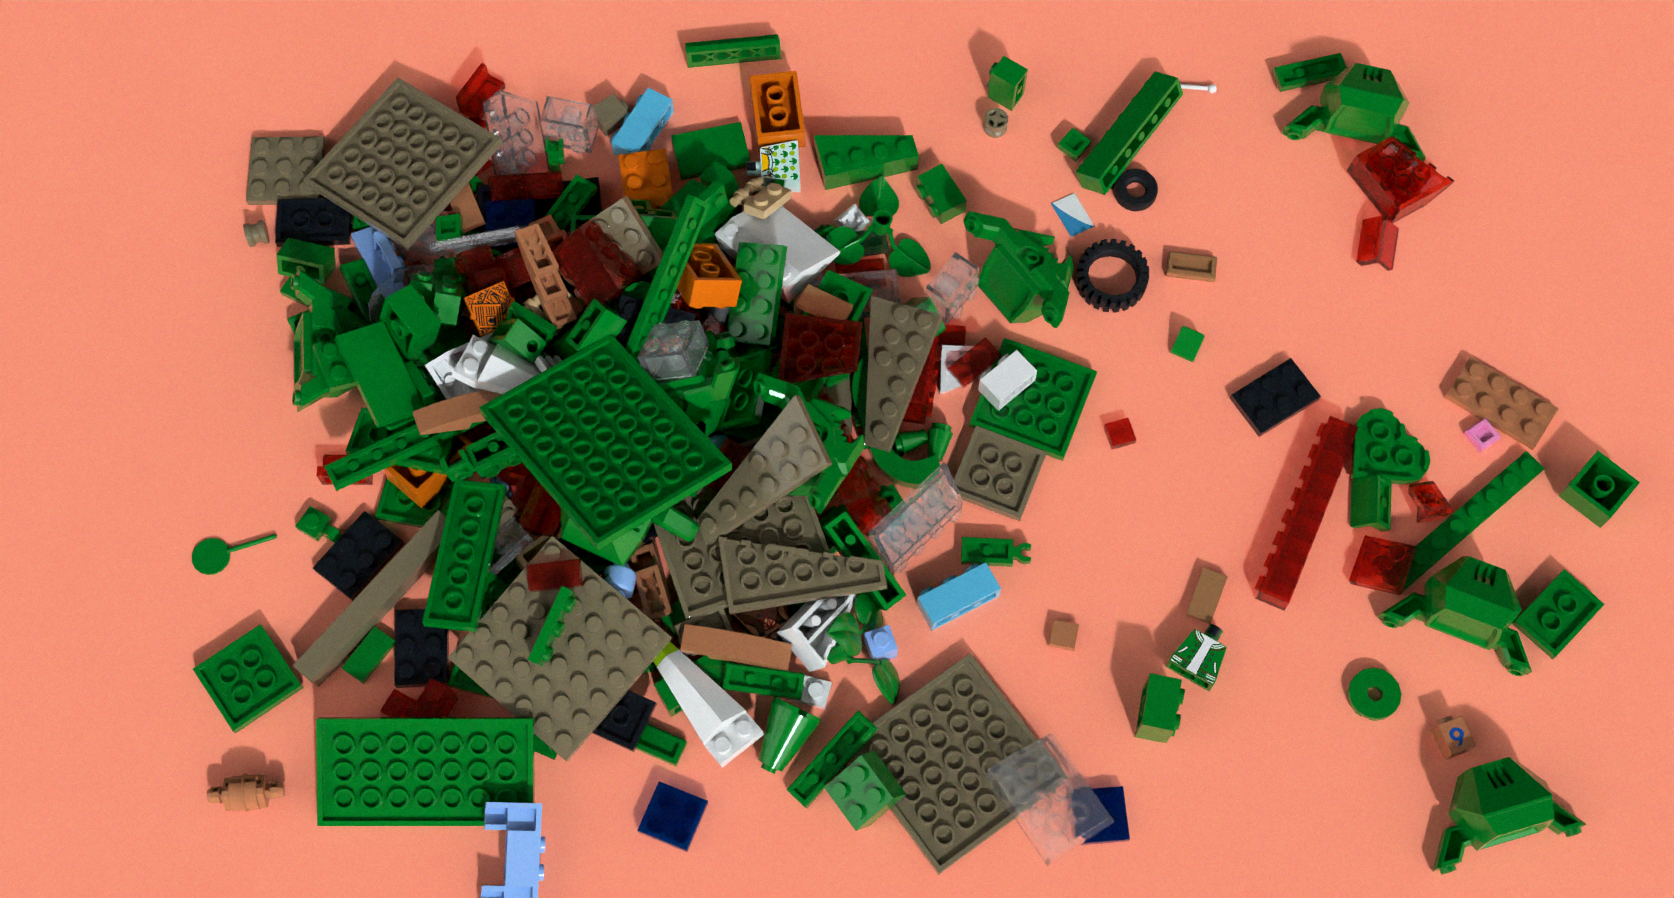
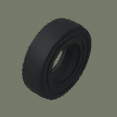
(1135, 176)

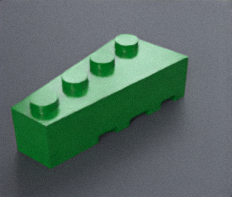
(863, 158)

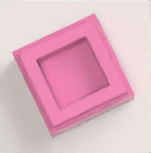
(1482, 435)

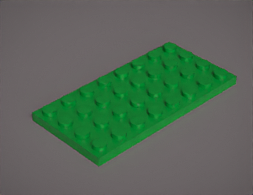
(421, 769)

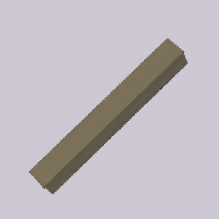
(372, 603)

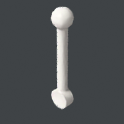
(1211, 88)

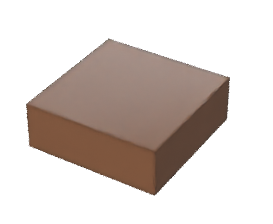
(1063, 635)

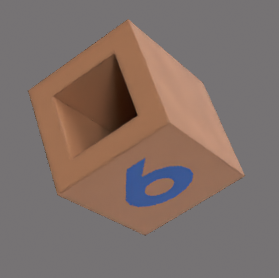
(1453, 737)

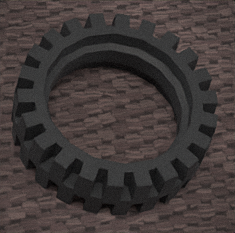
(1116, 250)

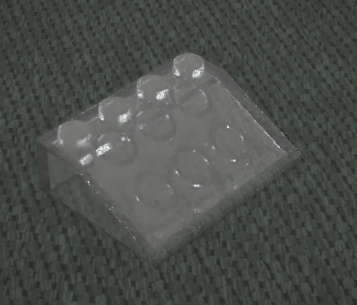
(917, 520)
(1048, 798)

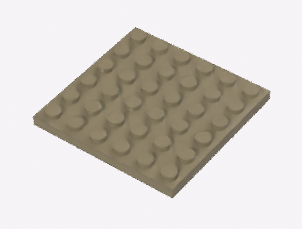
(403, 162)
(698, 566)
(592, 664)
(940, 755)

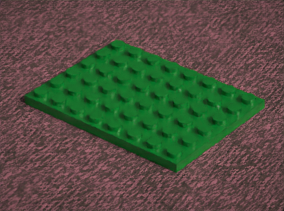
(605, 440)

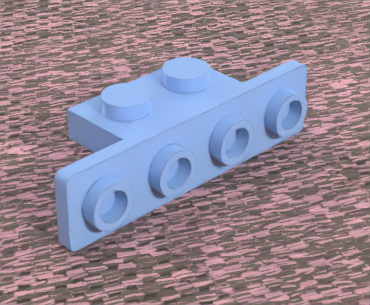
(377, 253)

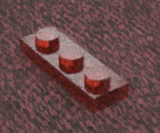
(526, 186)

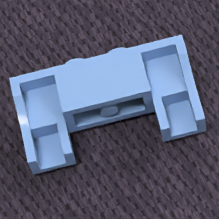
(522, 848)

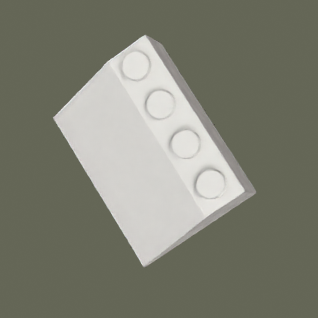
(806, 250)

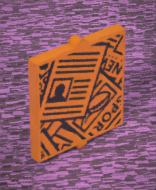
(489, 307)

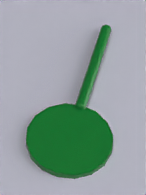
(214, 555)

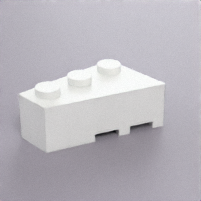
(808, 629)

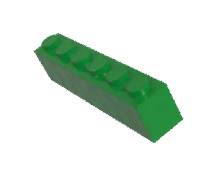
(1129, 133)

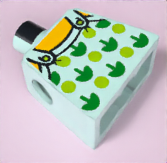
(778, 162)

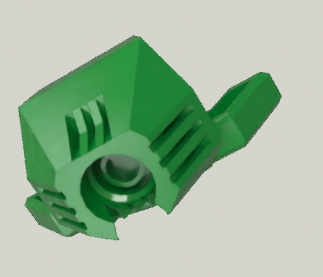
(1358, 105)
(1021, 272)
(315, 326)
(707, 392)
(827, 421)
(625, 546)
(1471, 604)
(1498, 806)

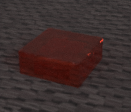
(1119, 433)

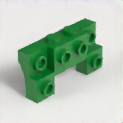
(485, 458)

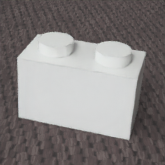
(1006, 379)

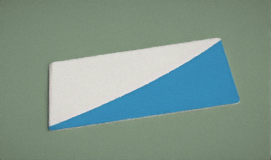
(1072, 214)

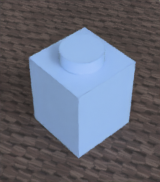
(881, 643)

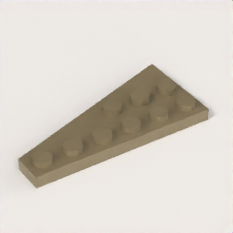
(896, 356)
(775, 466)
(783, 575)

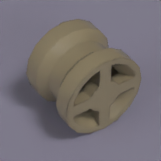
(992, 118)
(256, 233)

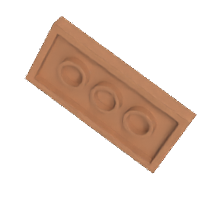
(1502, 403)

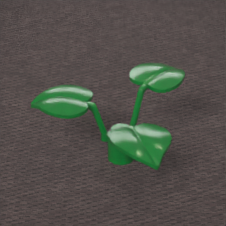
(881, 203)
(848, 644)

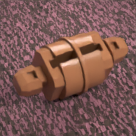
(245, 792)

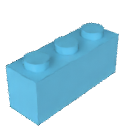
(643, 124)
(958, 595)

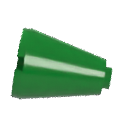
(785, 734)

